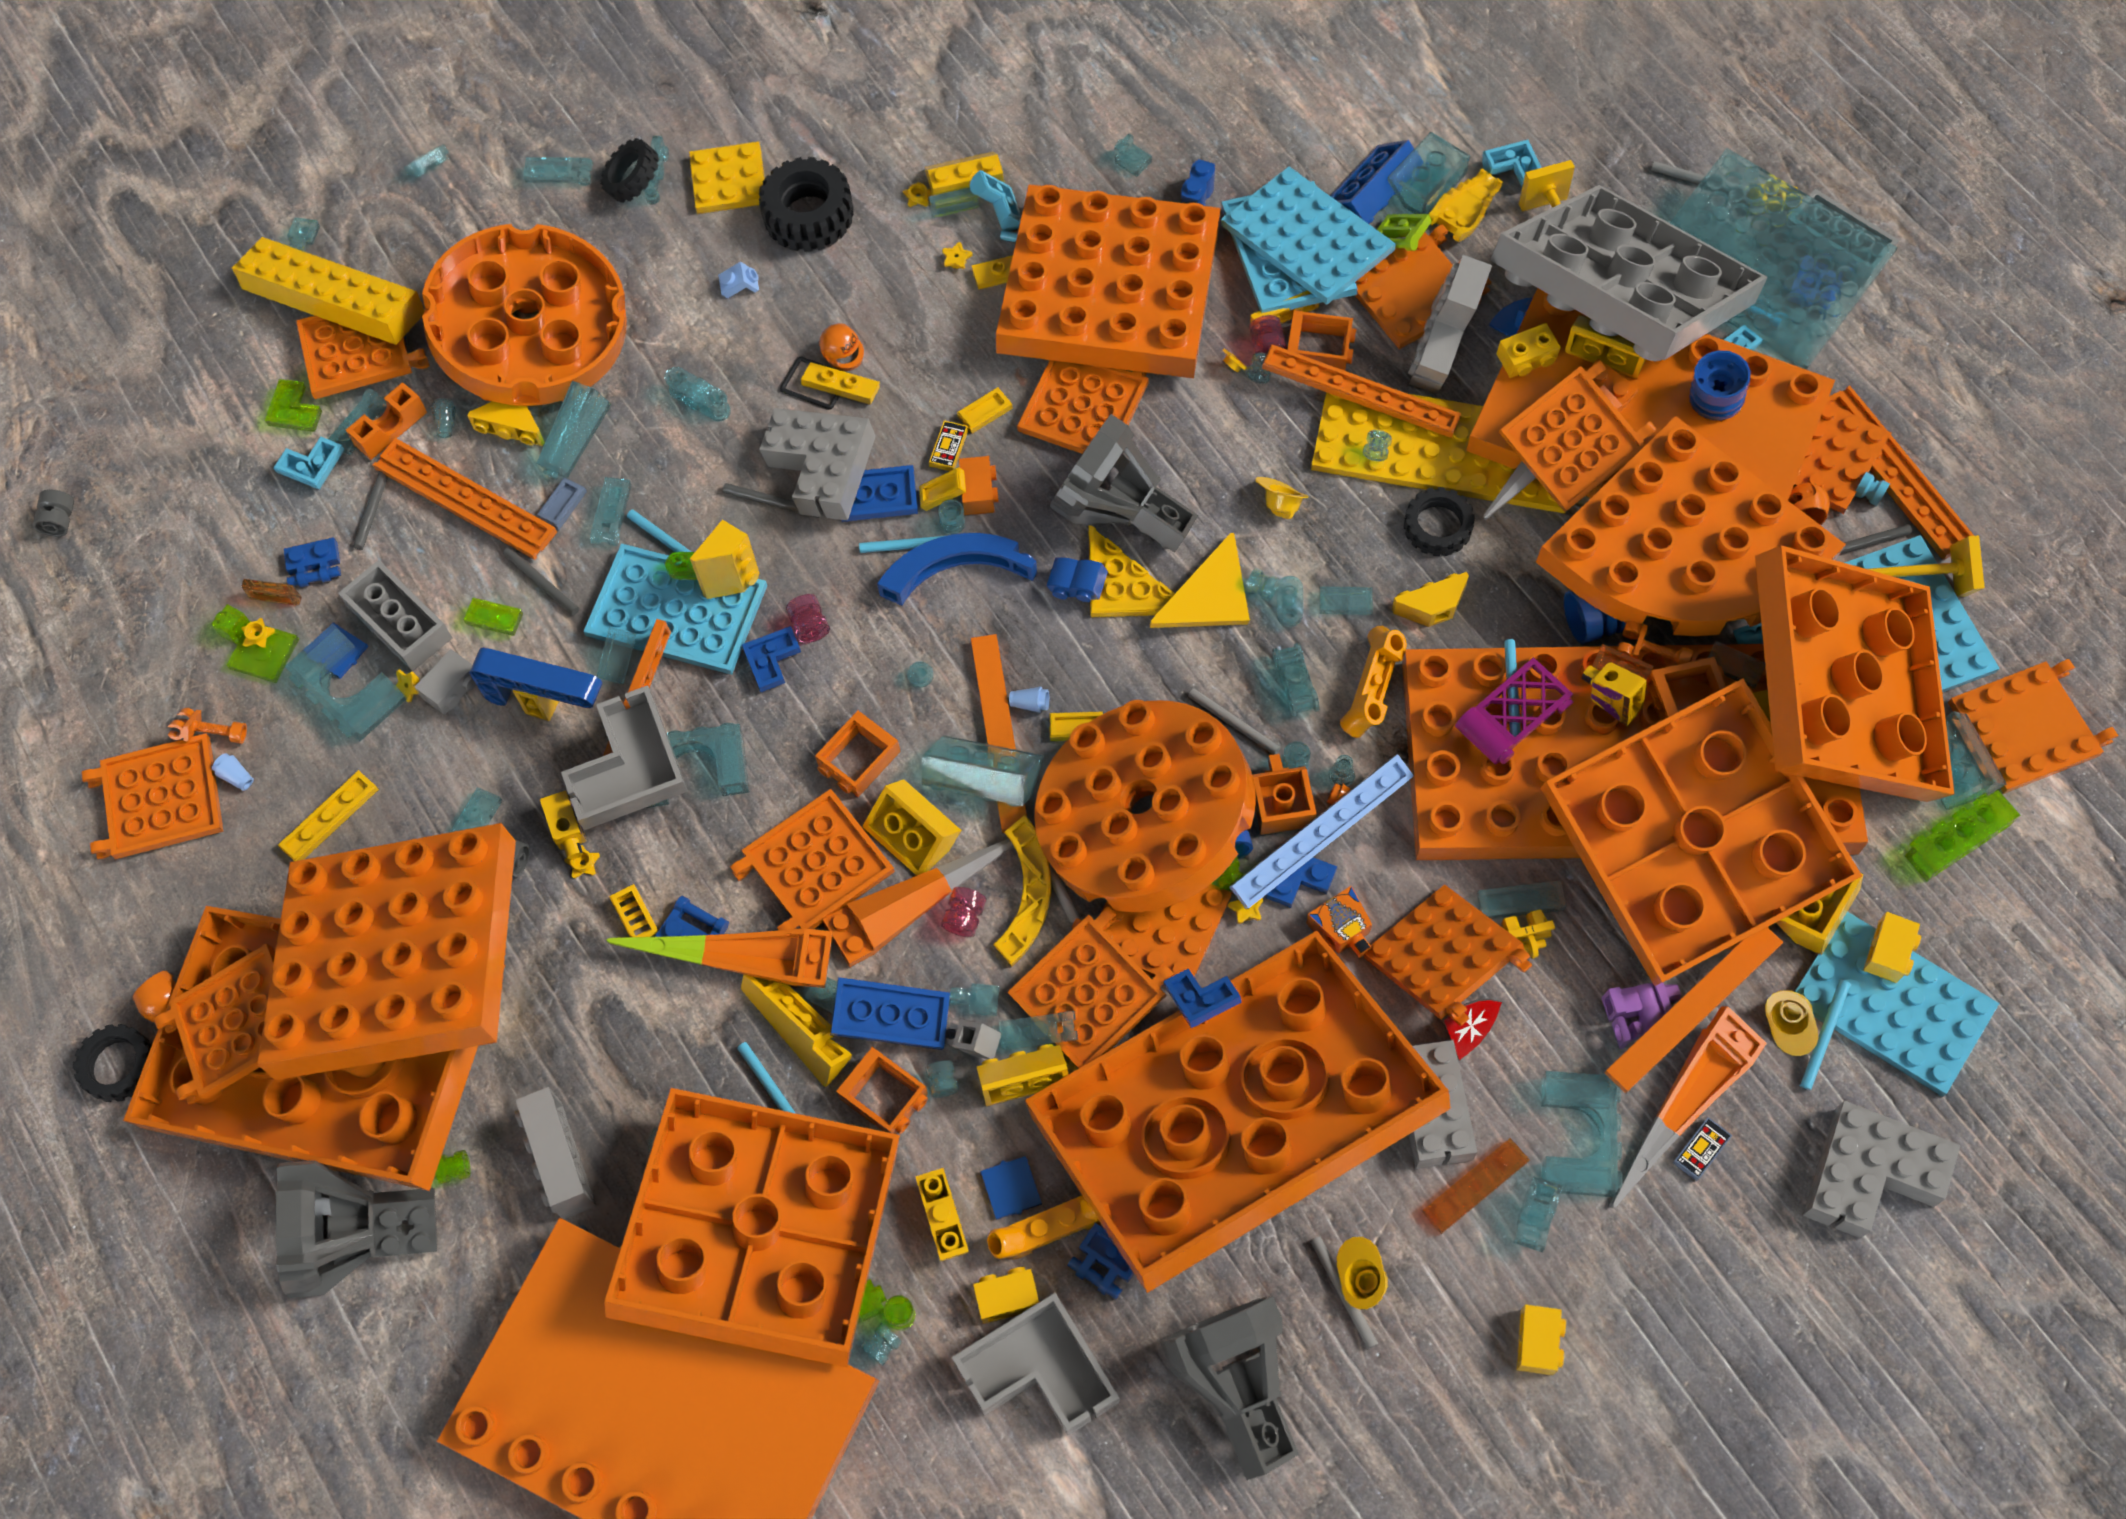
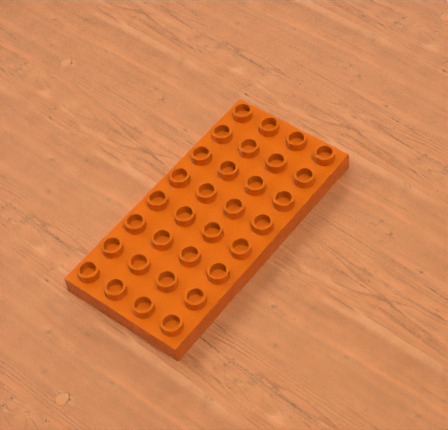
(1497, 811)

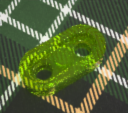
(684, 570)

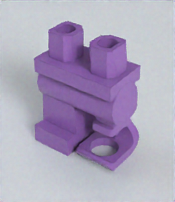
(1644, 1001)

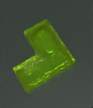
(287, 409)

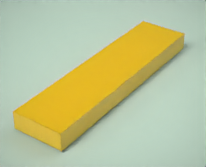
(328, 817)

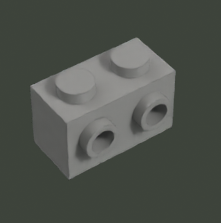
(446, 682)

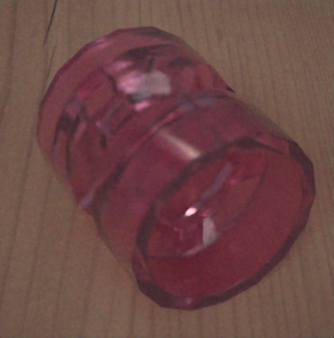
(1265, 332)
(807, 618)
(965, 907)

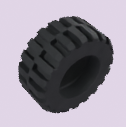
(801, 180)

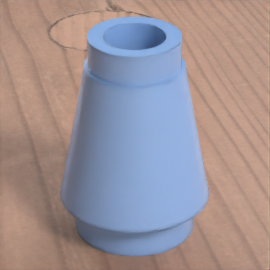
(1030, 699)
(231, 771)

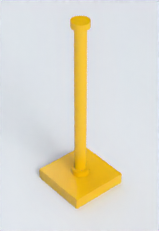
(1546, 185)
(1964, 565)

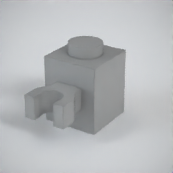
(975, 1039)

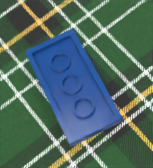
(890, 1013)

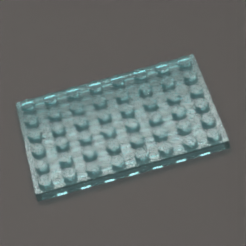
(1809, 252)

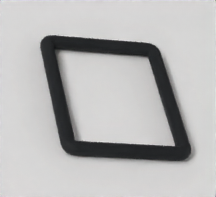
(803, 397)

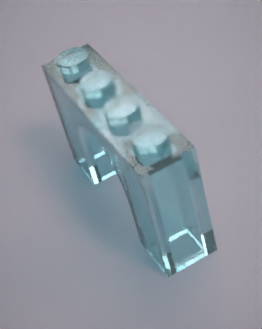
(357, 713)
(722, 744)
(1598, 1099)

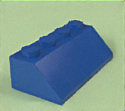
(1367, 186)

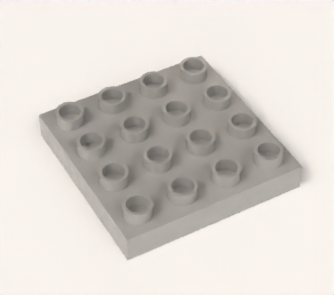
(1627, 272)

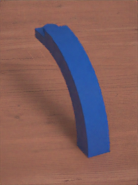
(949, 552)

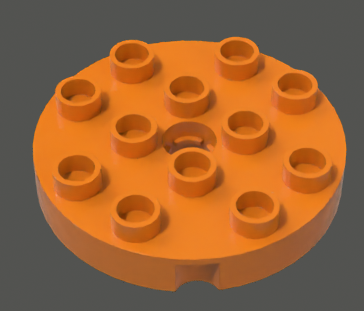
(527, 271)
(1177, 845)

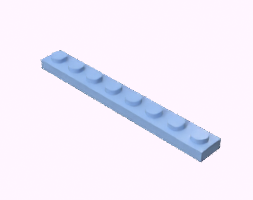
(1321, 831)

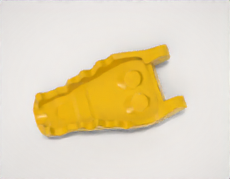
(1465, 206)

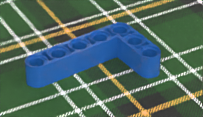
(501, 672)

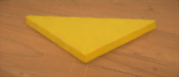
(1128, 586)
(1210, 595)

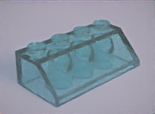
(981, 770)

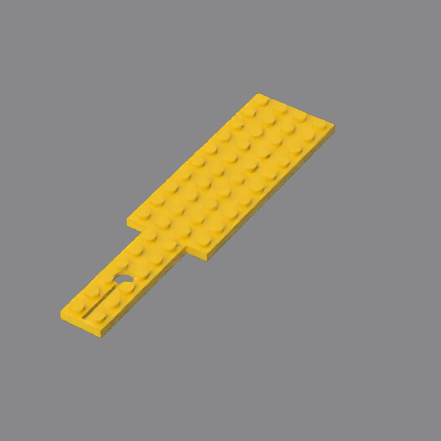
(1416, 454)

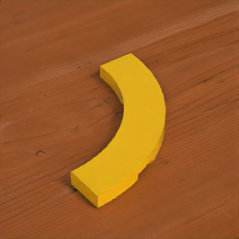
(1035, 893)

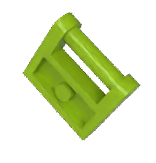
(1405, 225)

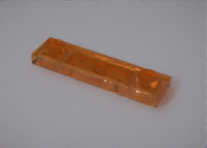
(1475, 1186)

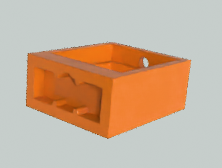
(1323, 325)
(1660, 690)
(857, 724)
(862, 1074)

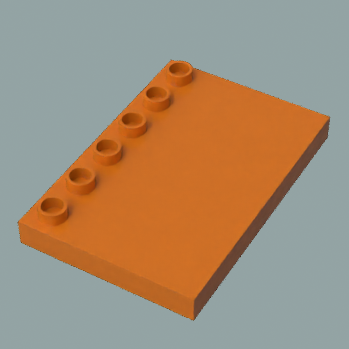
(1764, 437)
(1236, 1119)
(357, 1120)
(643, 1415)

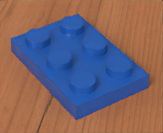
(885, 494)

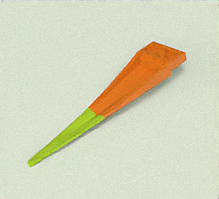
(778, 956)

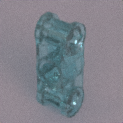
(697, 394)
(1299, 694)

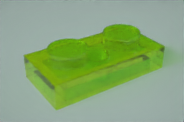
(493, 616)

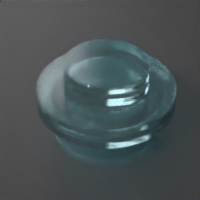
(920, 674)

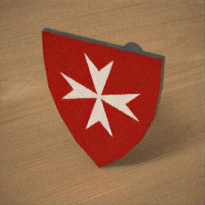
(1482, 1016)

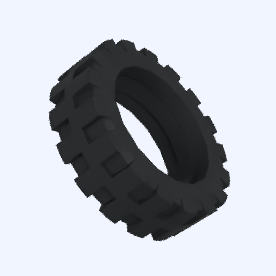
(640, 176)
(1445, 499)
(91, 1050)

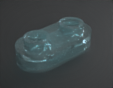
(419, 165)
(1289, 603)

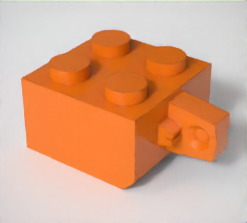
(1283, 798)

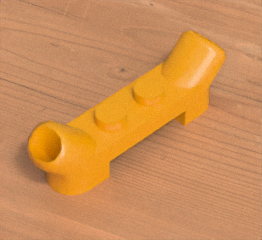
(1368, 705)
(1041, 1229)

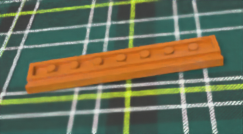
(1908, 484)
(465, 498)

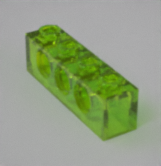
(1992, 808)

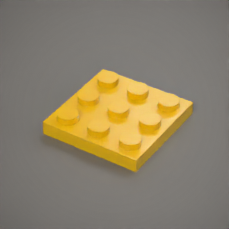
(727, 177)

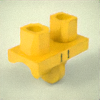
(1532, 935)

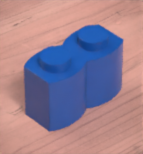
(1200, 184)
(1077, 579)

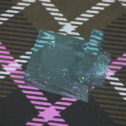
(1130, 156)

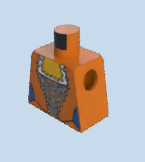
(1342, 923)

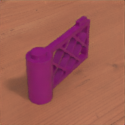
(1494, 738)

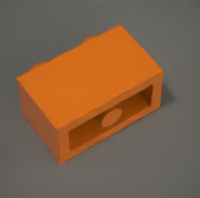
(978, 481)

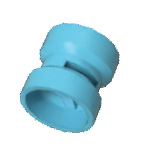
(1872, 489)

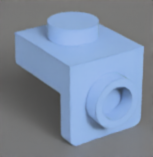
(738, 278)

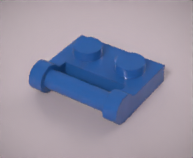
(677, 927)

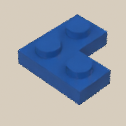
(765, 653)
(1313, 874)
(1200, 1003)

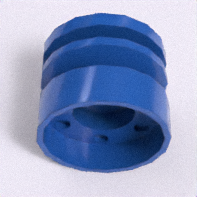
(1719, 385)
(1587, 621)

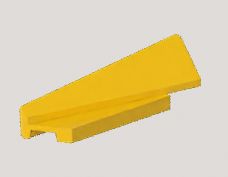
(799, 1026)

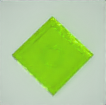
(264, 662)

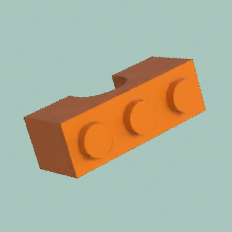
(402, 411)

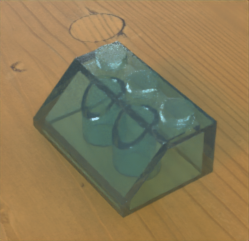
(1428, 173)
(1971, 763)

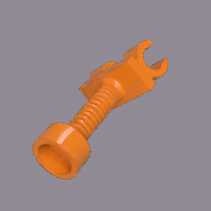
(1635, 630)
(235, 732)

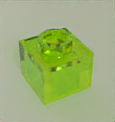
(229, 623)
(872, 1301)

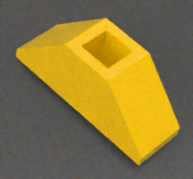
(506, 422)
(1432, 601)
(942, 1214)

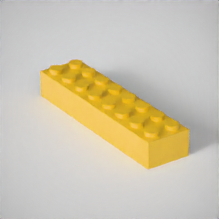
(329, 290)

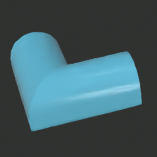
(1515, 157)
(1001, 198)
(312, 468)

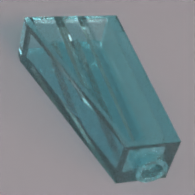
(572, 429)

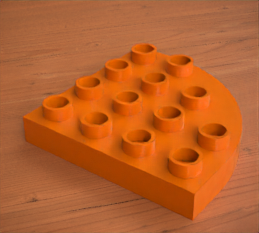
(1679, 537)

